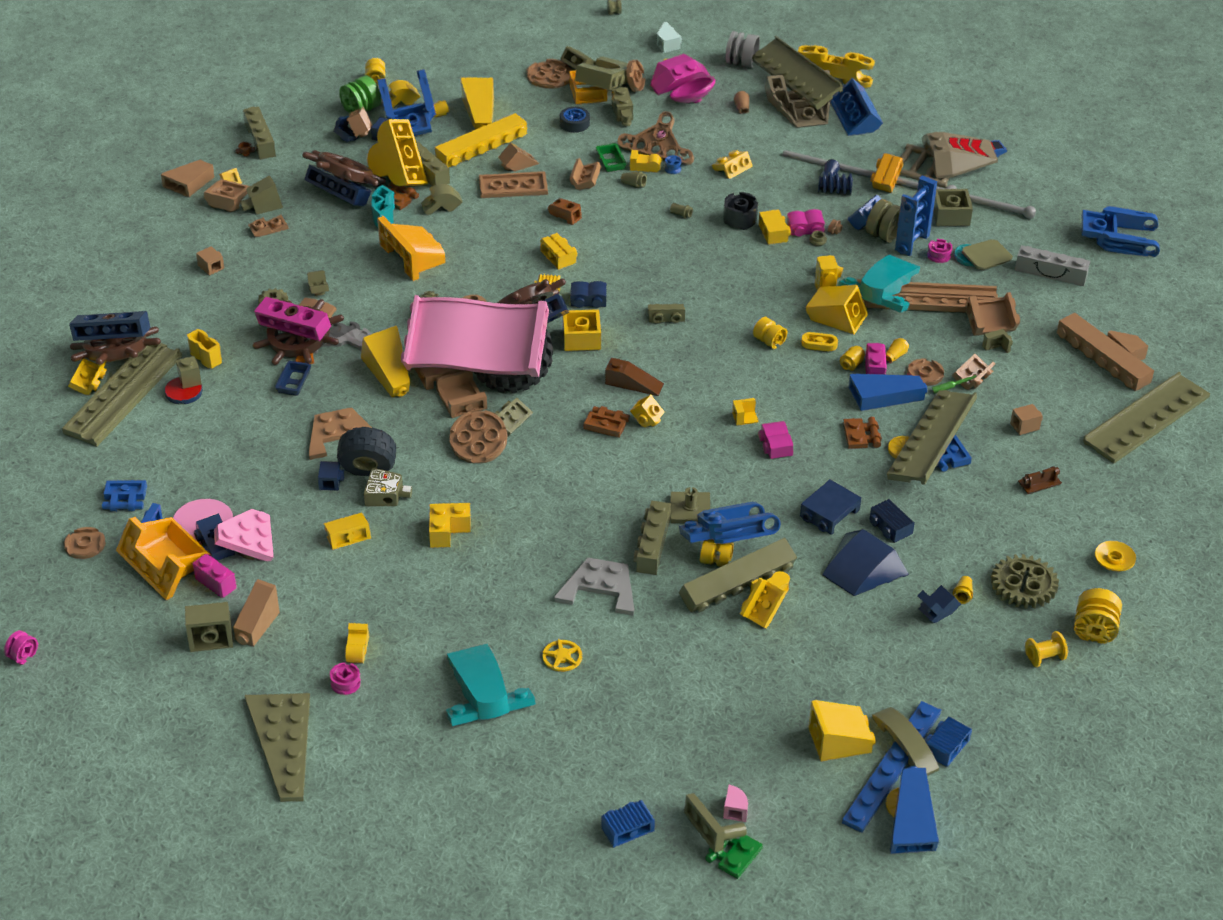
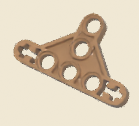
(650, 139)

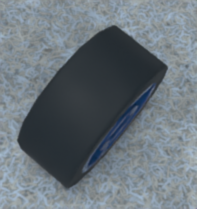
(574, 119)

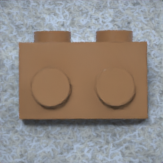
(584, 175)
(973, 367)

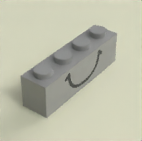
(1052, 265)

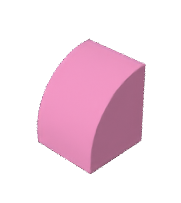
(735, 804)

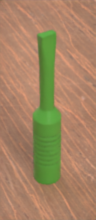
(949, 385)

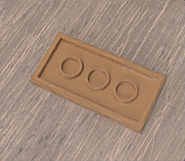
(513, 184)

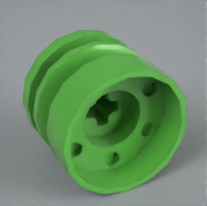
(359, 94)

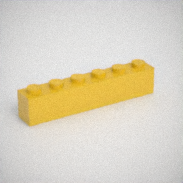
(481, 140)

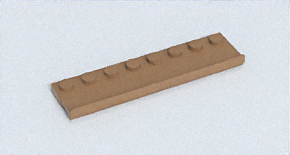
(939, 296)

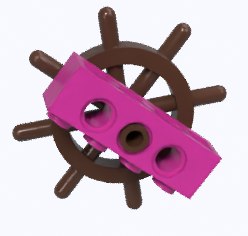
(298, 324)

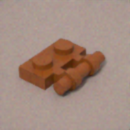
(404, 199)
(606, 421)
(856, 435)

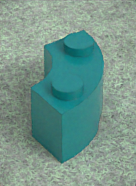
(382, 204)

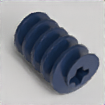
(835, 182)

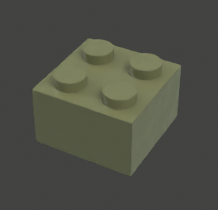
(952, 207)
(209, 626)

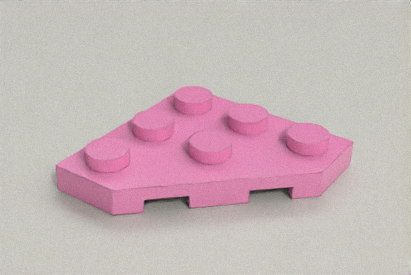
(247, 534)

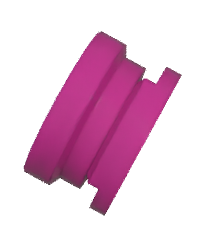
(939, 251)
(20, 646)
(345, 678)

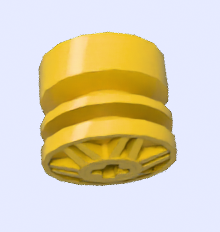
(1098, 615)

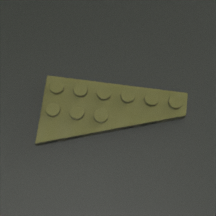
(283, 734)

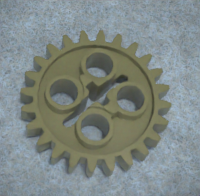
(1039, 587)

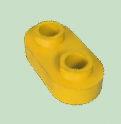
(819, 341)

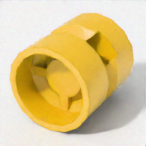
(375, 69)
(769, 332)
(709, 552)

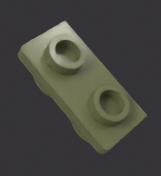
(666, 313)
(514, 415)

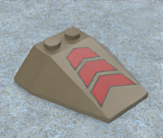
(957, 153)

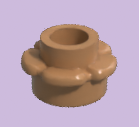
(835, 227)

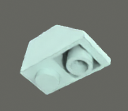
(668, 38)

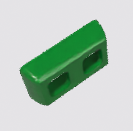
(614, 149)

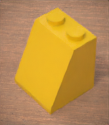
(838, 307)
(839, 730)

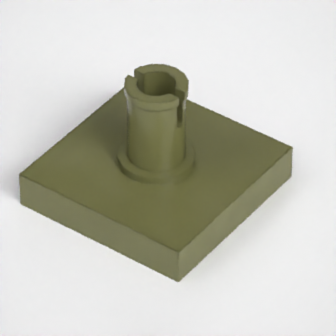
(688, 504)

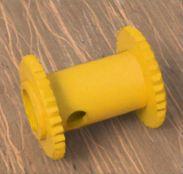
(1038, 651)

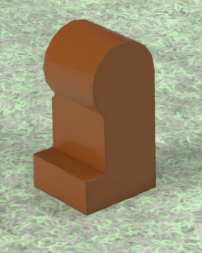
(566, 210)

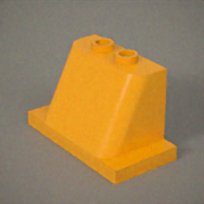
(412, 244)
(160, 552)

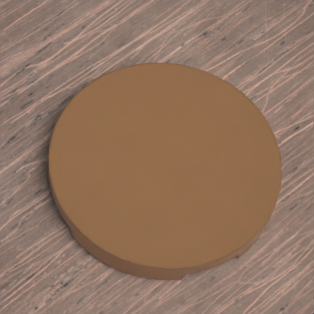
(549, 74)
(478, 436)

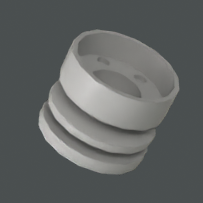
(741, 48)

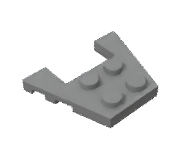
(602, 578)

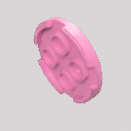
(198, 510)

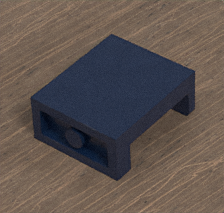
(829, 506)

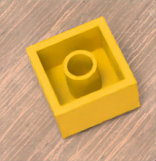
(582, 330)

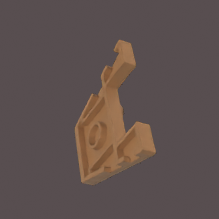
(330, 427)

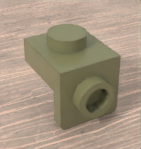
(317, 282)
(997, 339)

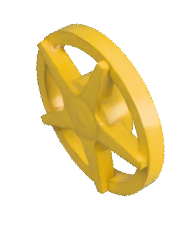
(562, 655)

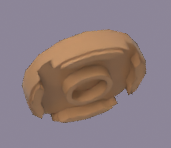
(634, 75)
(930, 372)
(84, 543)

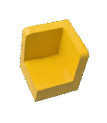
(744, 411)

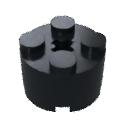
(740, 210)

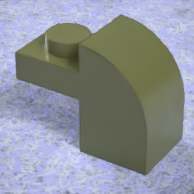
(441, 195)

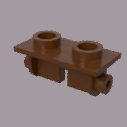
(1039, 481)

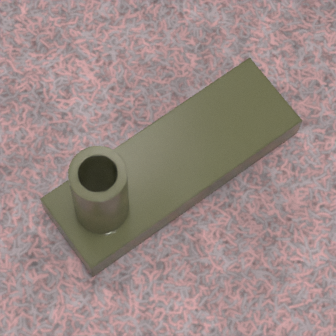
(708, 826)

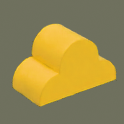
(397, 154)

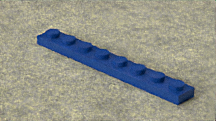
(887, 773)

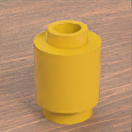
(852, 358)

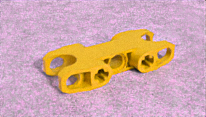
(840, 67)

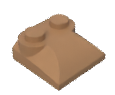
(225, 195)

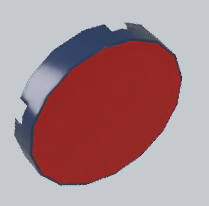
(176, 394)

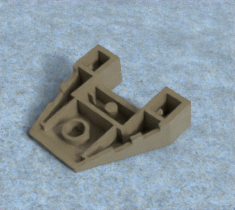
(793, 106)

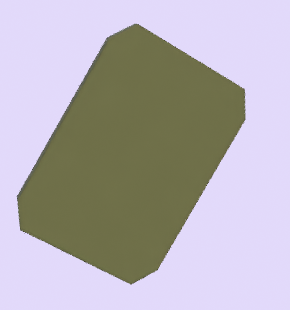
(987, 254)

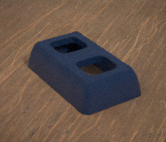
(284, 379)

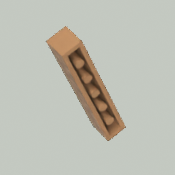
(1105, 352)

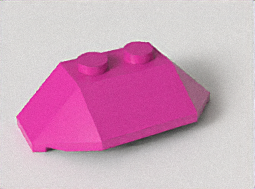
(675, 72)

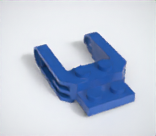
(417, 114)
(1104, 227)
(729, 524)

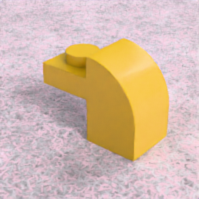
(403, 91)

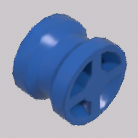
(672, 164)

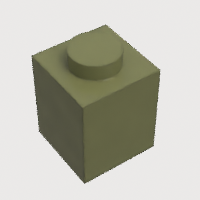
(188, 372)

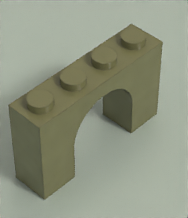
(605, 74)

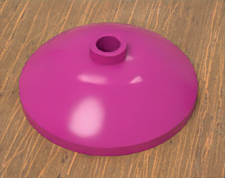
(693, 90)

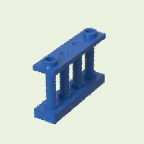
(915, 215)

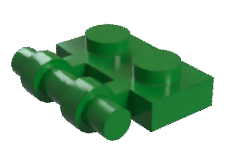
(738, 858)

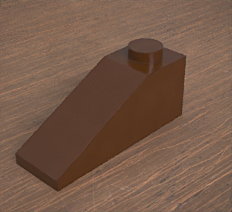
(628, 376)

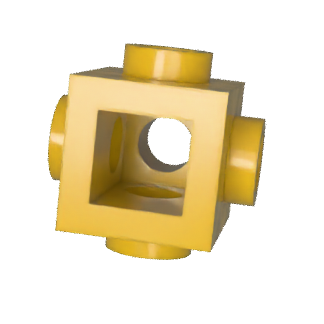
(647, 411)

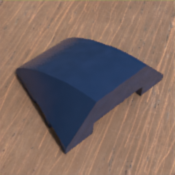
(863, 563)

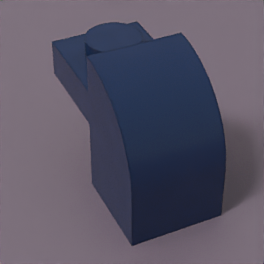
(938, 605)

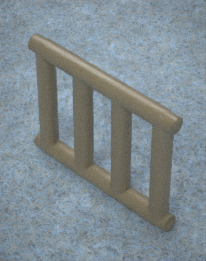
(912, 173)

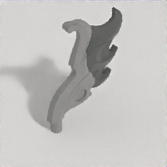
(348, 334)

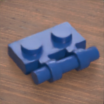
(955, 455)
(124, 490)

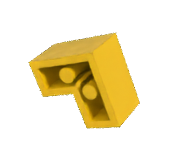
(448, 519)

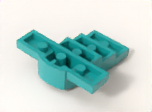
(885, 280)
(483, 687)

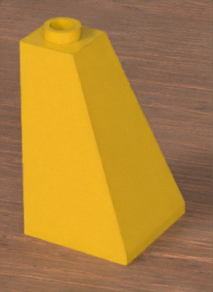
(478, 100)
(383, 357)

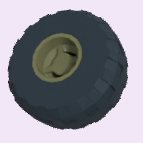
(366, 449)

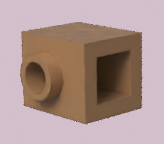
(210, 260)
(1026, 419)

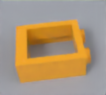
(586, 94)

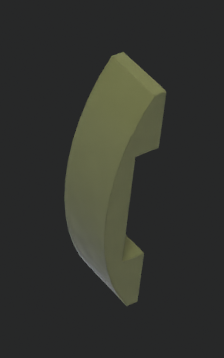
(907, 738)

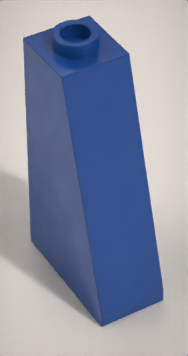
(880, 391)
(914, 815)

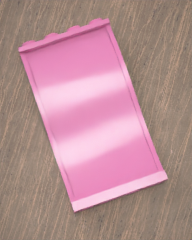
(475, 335)

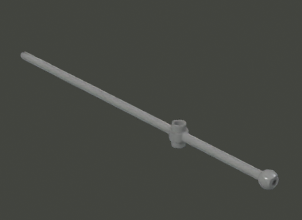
(1029, 211)

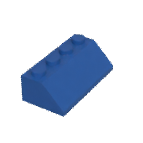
(855, 109)

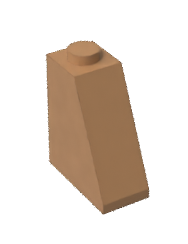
(188, 178)
(257, 613)

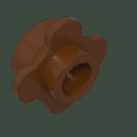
(245, 148)

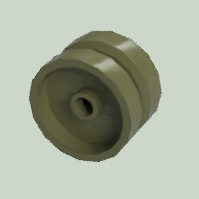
(883, 220)

